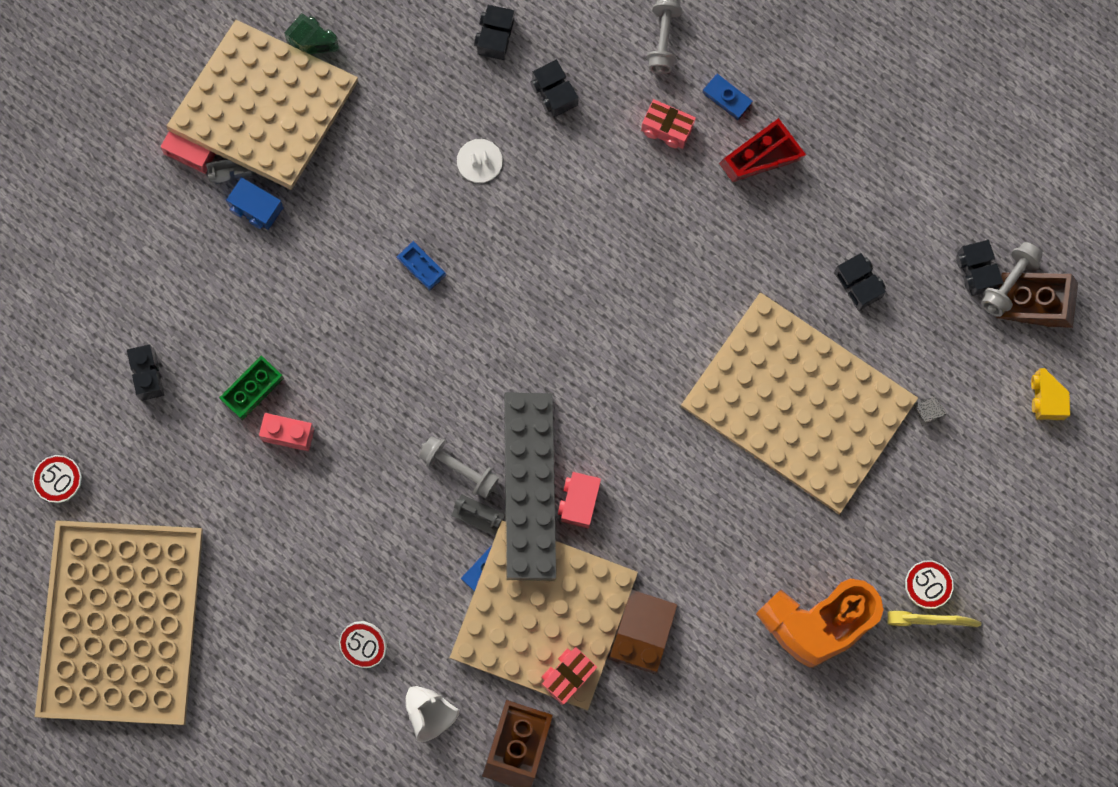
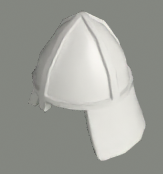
(429, 713)

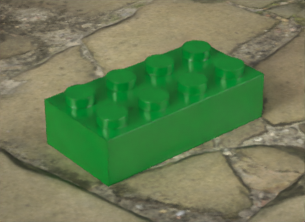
(251, 388)

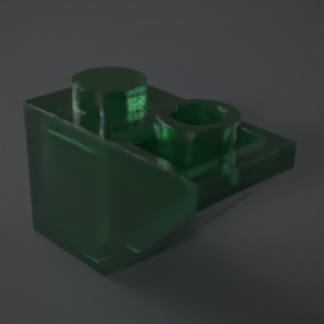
(310, 37)

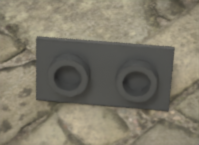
(226, 170)
(477, 514)

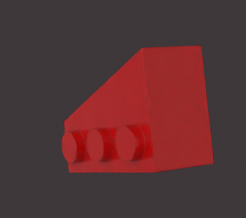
(763, 152)

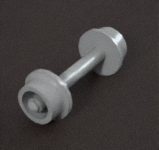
(661, 60)
(1026, 257)
(433, 450)

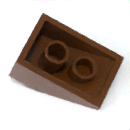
(1042, 299)
(643, 632)
(517, 745)

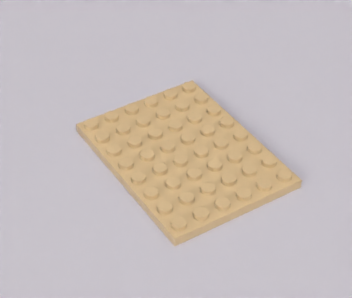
(799, 403)
(119, 623)

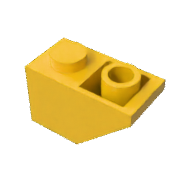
(1051, 397)

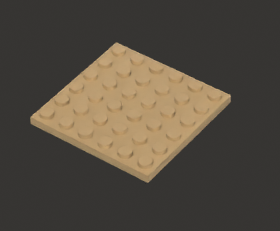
(262, 104)
(526, 625)

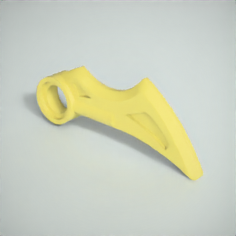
(905, 618)

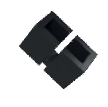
(496, 29)
(557, 94)
(978, 269)
(854, 271)
(146, 381)

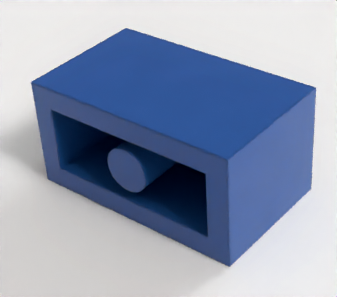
(254, 204)

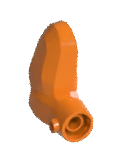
(828, 626)

